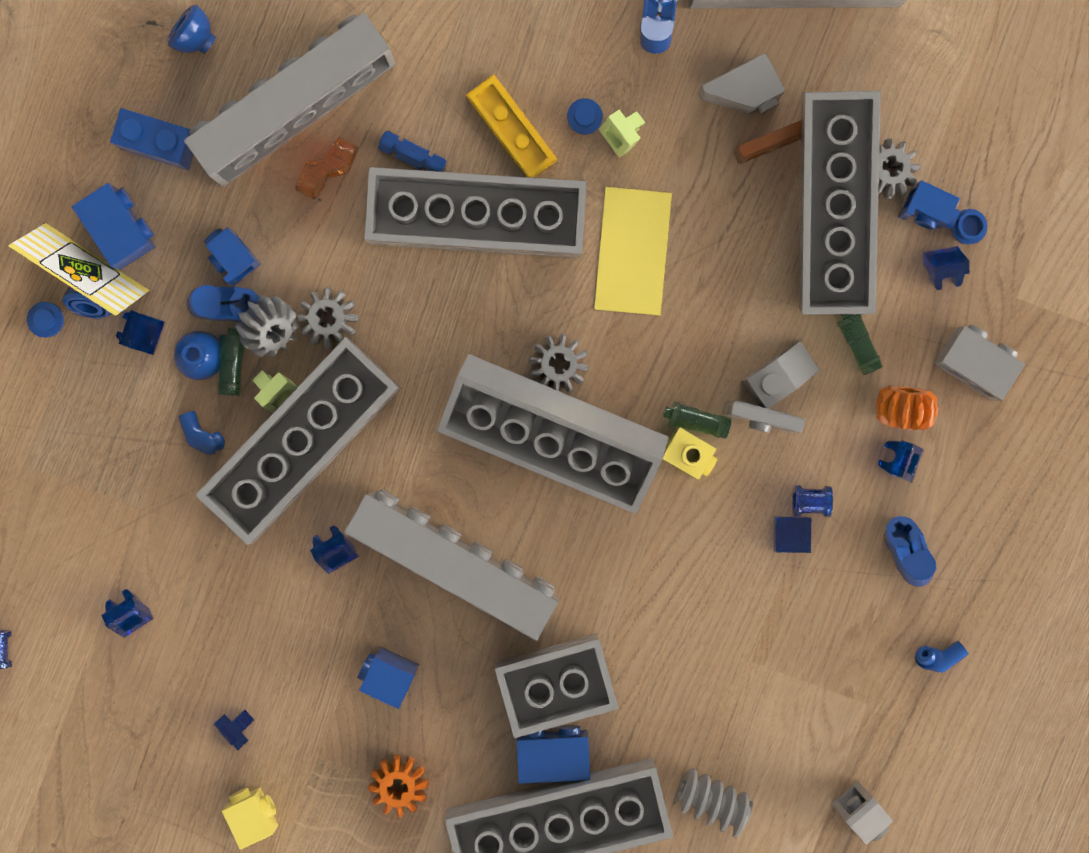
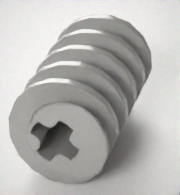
(714, 801)

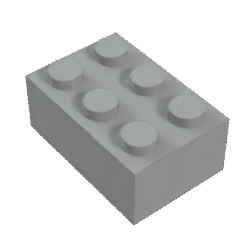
(555, 685)

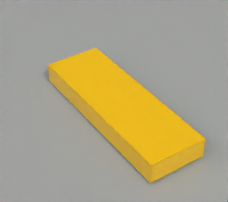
(511, 127)

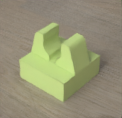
(622, 131)
(273, 390)

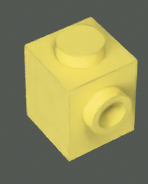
(689, 454)
(250, 816)

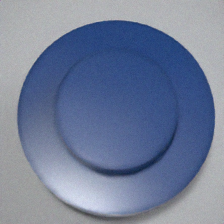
(584, 116)
(969, 227)
(45, 319)

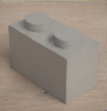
(980, 362)

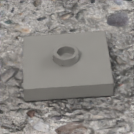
(763, 418)

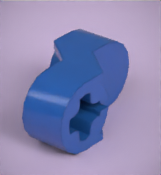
(657, 31)
(206, 302)
(901, 536)

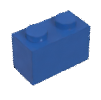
(152, 139)
(114, 225)
(387, 676)
(554, 756)

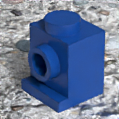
(930, 206)
(230, 255)

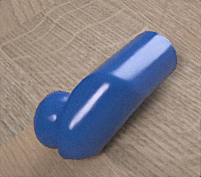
(198, 438)
(939, 660)

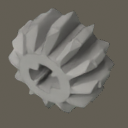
(903, 168)
(316, 323)
(267, 326)
(568, 356)

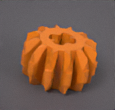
(906, 407)
(385, 778)

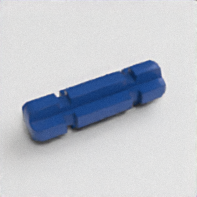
(411, 153)

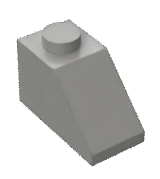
(746, 88)
(781, 376)
(863, 813)

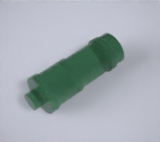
(860, 342)
(230, 363)
(697, 420)

